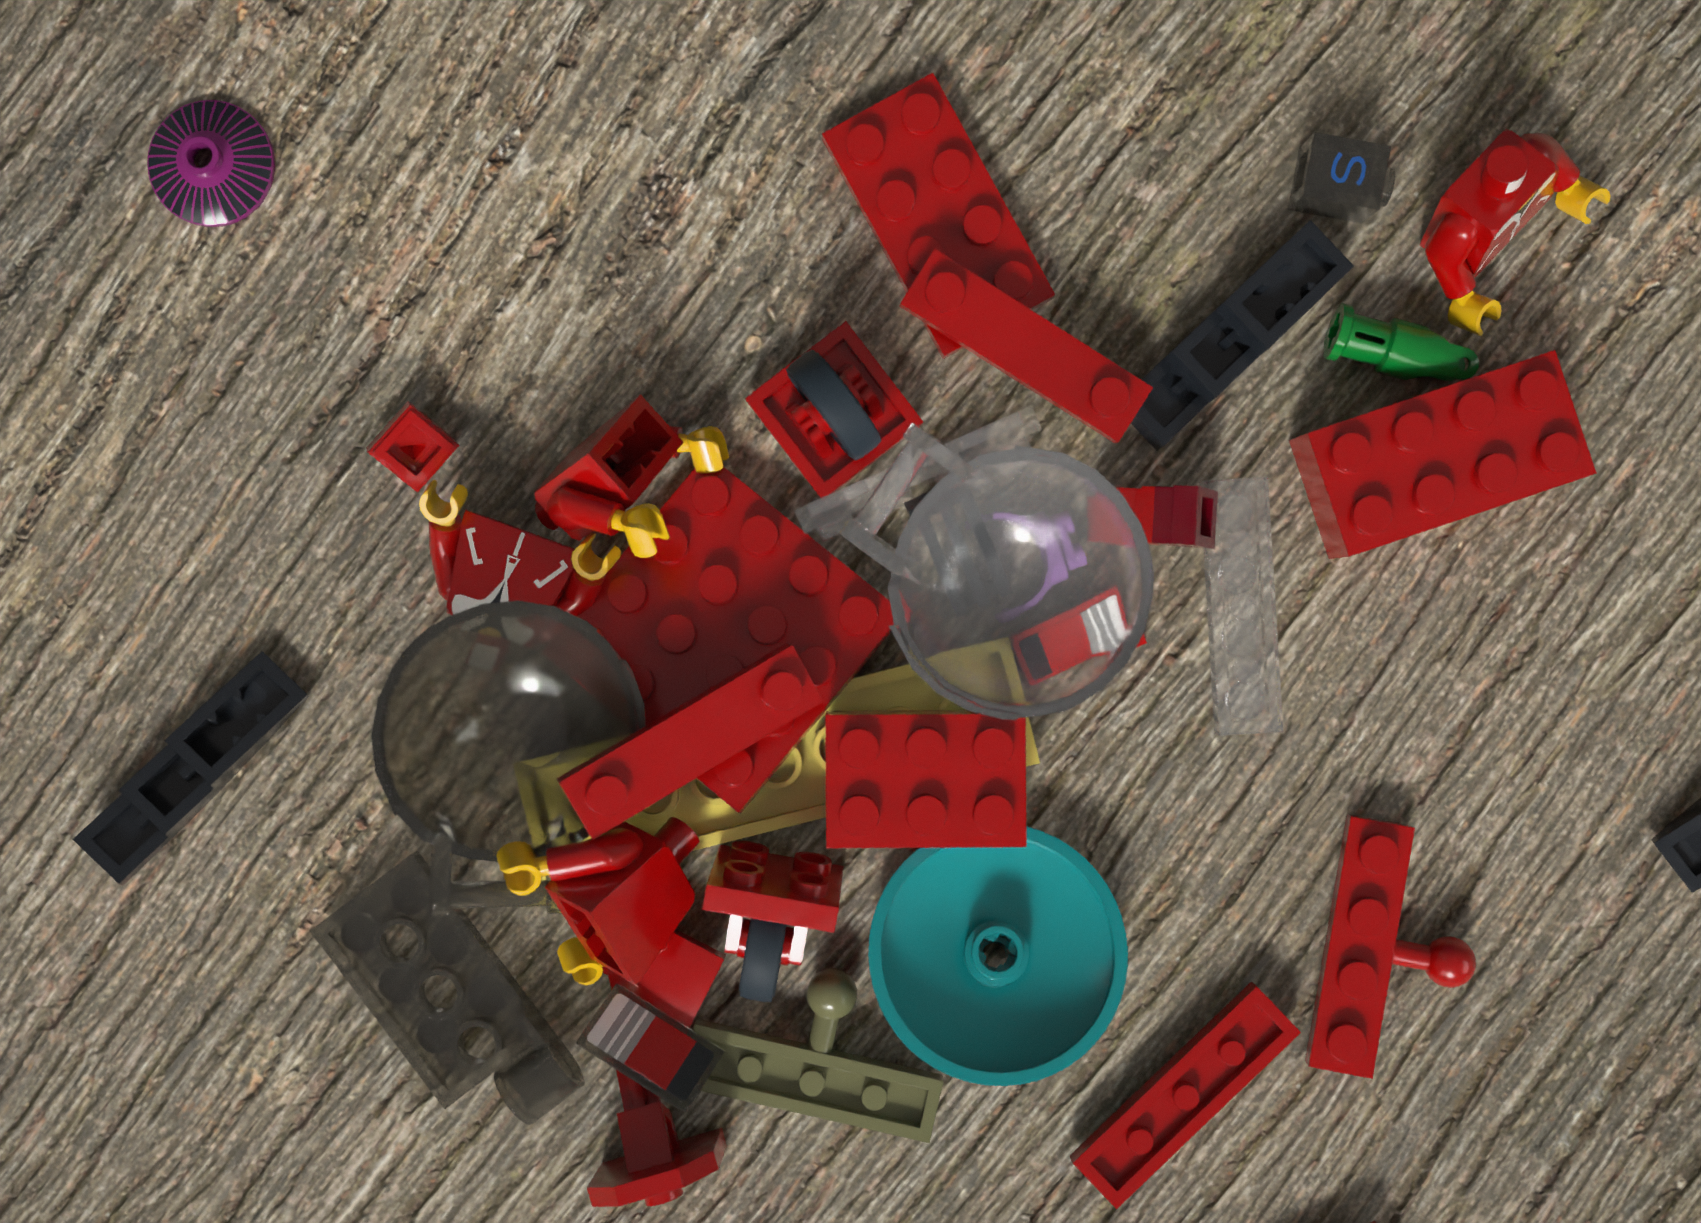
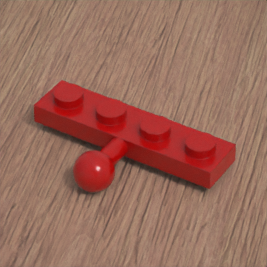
(1364, 946)

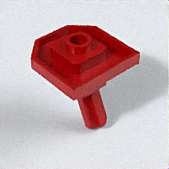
(654, 1159)

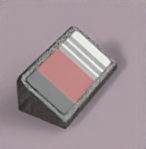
(651, 1048)

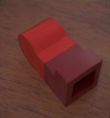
(1175, 514)

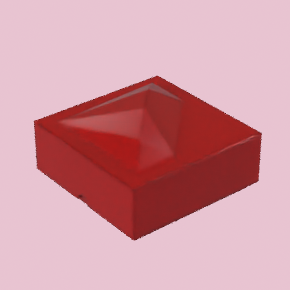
(412, 446)

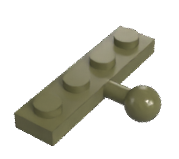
(822, 1080)

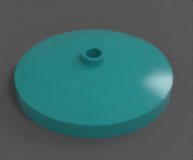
(1059, 969)

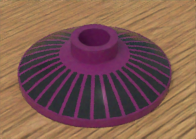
(233, 180)

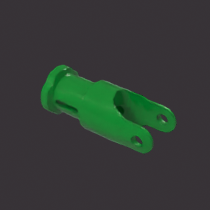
(1398, 347)

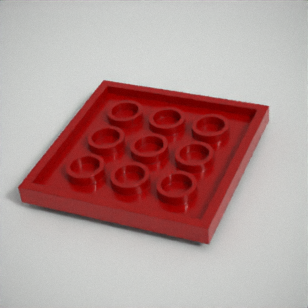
(723, 596)

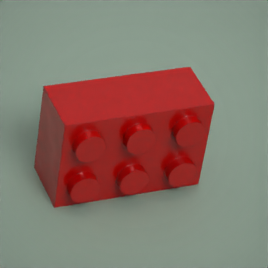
(924, 779)

